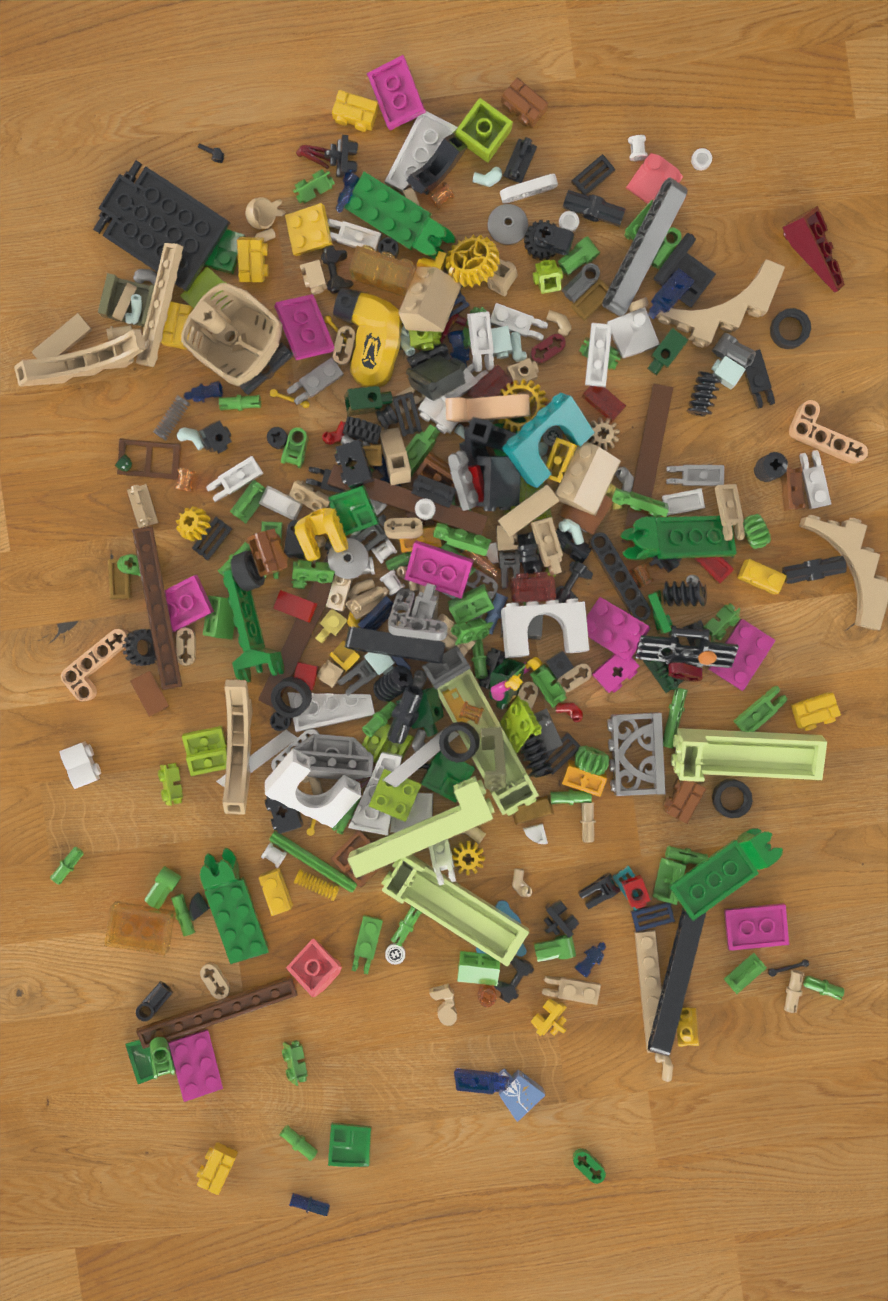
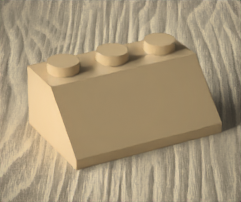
(429, 300)
(587, 478)

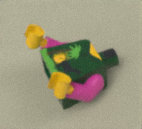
(507, 680)

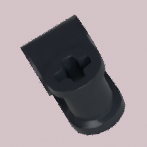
(556, 239)
(292, 546)

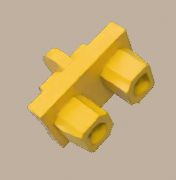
(555, 1010)
(688, 1028)

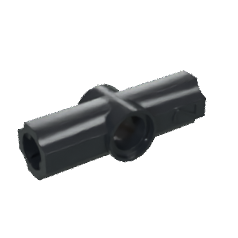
(594, 208)
(279, 358)
(814, 569)
(405, 714)

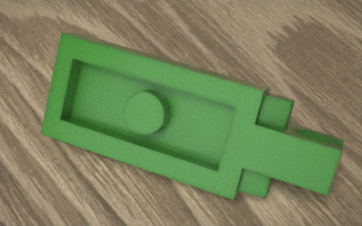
(420, 447)
(639, 502)
(461, 539)

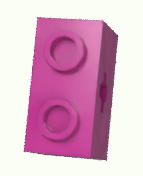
(604, 673)

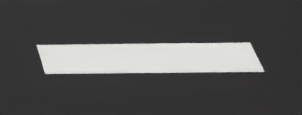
(267, 752)
(416, 760)

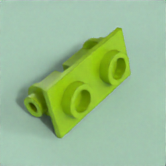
(168, 776)

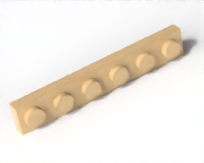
(160, 303)
(648, 977)

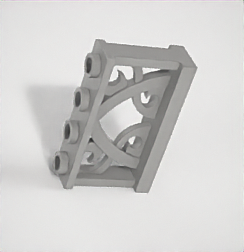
(656, 774)

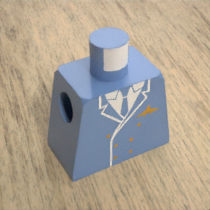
(521, 1094)

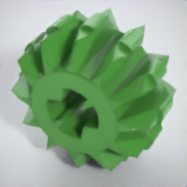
(756, 531)
(591, 760)

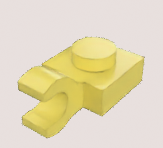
(332, 623)

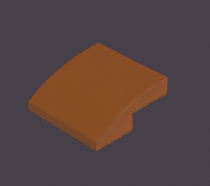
(585, 520)
(358, 840)

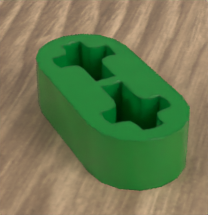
(592, 1162)

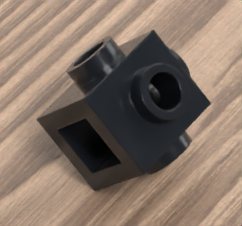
(208, 437)

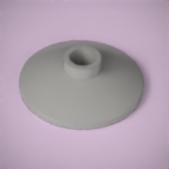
(505, 233)
(355, 566)

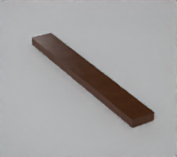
(650, 449)
(404, 500)
(157, 607)
(298, 639)
(218, 1011)

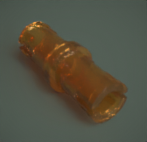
(482, 562)

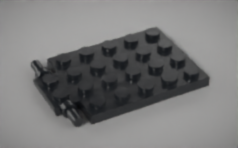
(156, 214)

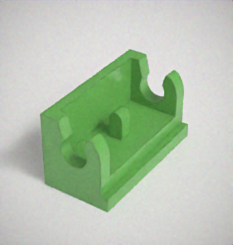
(471, 605)
(220, 622)
(668, 872)
(478, 968)

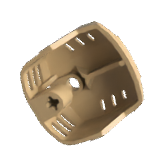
(252, 343)

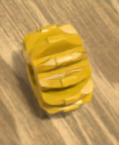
(193, 523)
(475, 854)

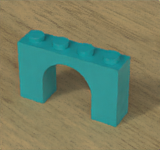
(523, 447)

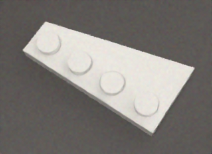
(418, 148)
(330, 709)
(366, 817)

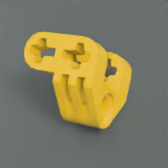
(318, 523)

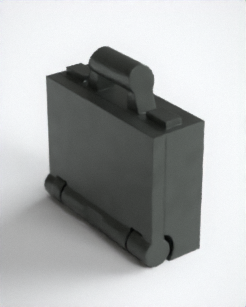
(437, 376)

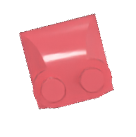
(651, 176)
(314, 968)

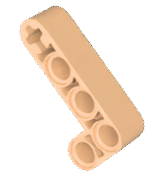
(487, 408)
(828, 435)
(98, 660)

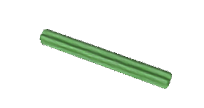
(313, 861)

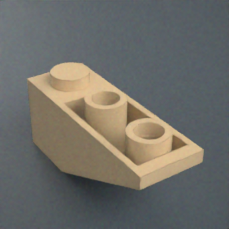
(395, 456)

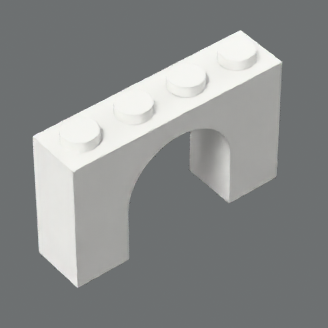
(569, 615)
(326, 807)

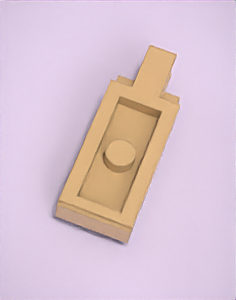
(548, 544)

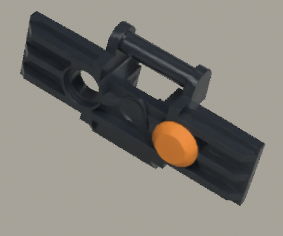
(699, 654)

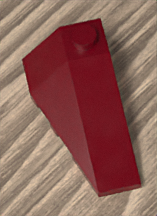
(809, 240)

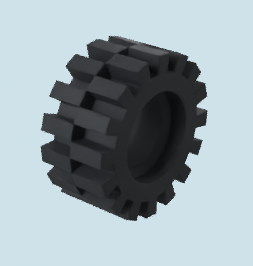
(532, 248)
(362, 430)
(131, 647)

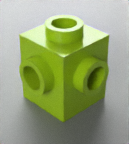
(548, 276)
(424, 339)

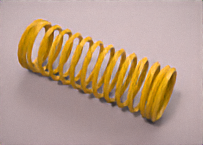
(299, 876)

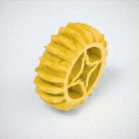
(475, 266)
(537, 396)

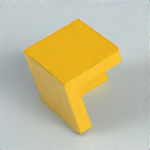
(439, 262)
(345, 657)

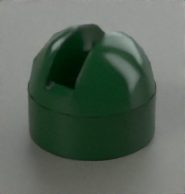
(124, 463)

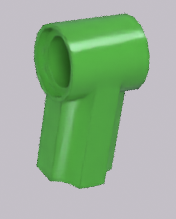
(666, 248)
(582, 254)
(164, 883)
(559, 948)

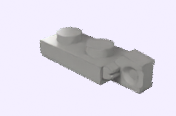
(425, 604)

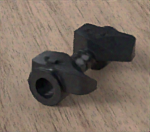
(331, 257)
(577, 570)
(509, 990)

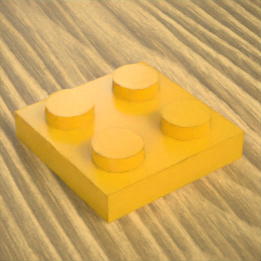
(308, 229)

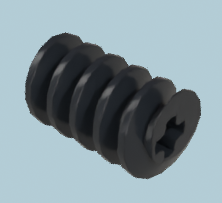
(703, 394)
(771, 467)
(684, 594)
(393, 683)
(536, 757)

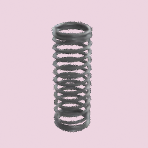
(158, 432)

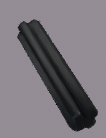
(674, 259)

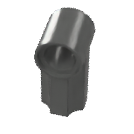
(581, 283)
(731, 348)

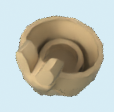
(262, 212)

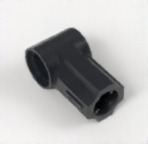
(154, 1001)

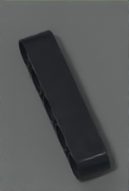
(628, 582)
(392, 645)

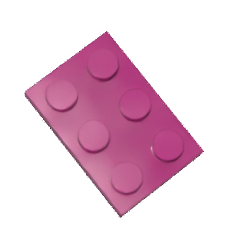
(396, 92)
(304, 327)
(439, 568)
(187, 603)
(615, 629)
(751, 652)
(756, 926)
(195, 1065)

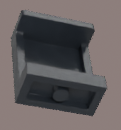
(500, 483)

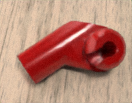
(334, 436)
(571, 709)

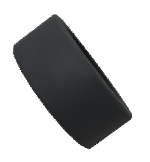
(801, 317)
(246, 571)
(301, 687)
(447, 750)
(716, 800)

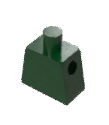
(673, 345)
(357, 400)
(429, 711)

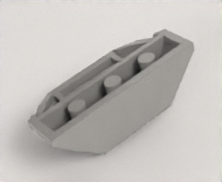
(336, 756)

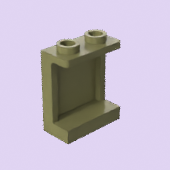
(111, 295)
(493, 740)

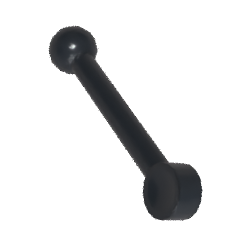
(772, 972)

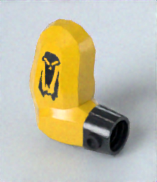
(376, 338)

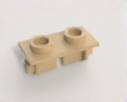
(304, 494)
(142, 505)
(339, 593)
(366, 602)

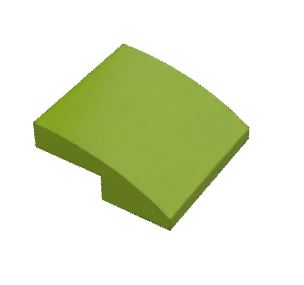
(380, 743)
(205, 750)

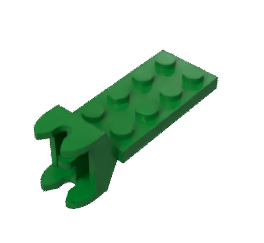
(397, 216)
(678, 538)
(250, 634)
(725, 872)
(232, 908)

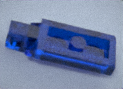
(670, 293)
(480, 1081)

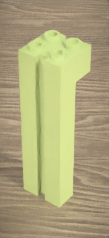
(747, 754)
(518, 784)
(470, 813)
(455, 908)

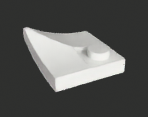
(633, 333)
(421, 810)

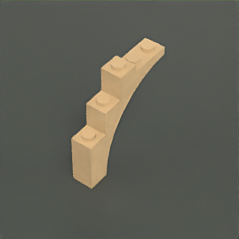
(704, 322)
(87, 362)
(847, 540)
(238, 747)

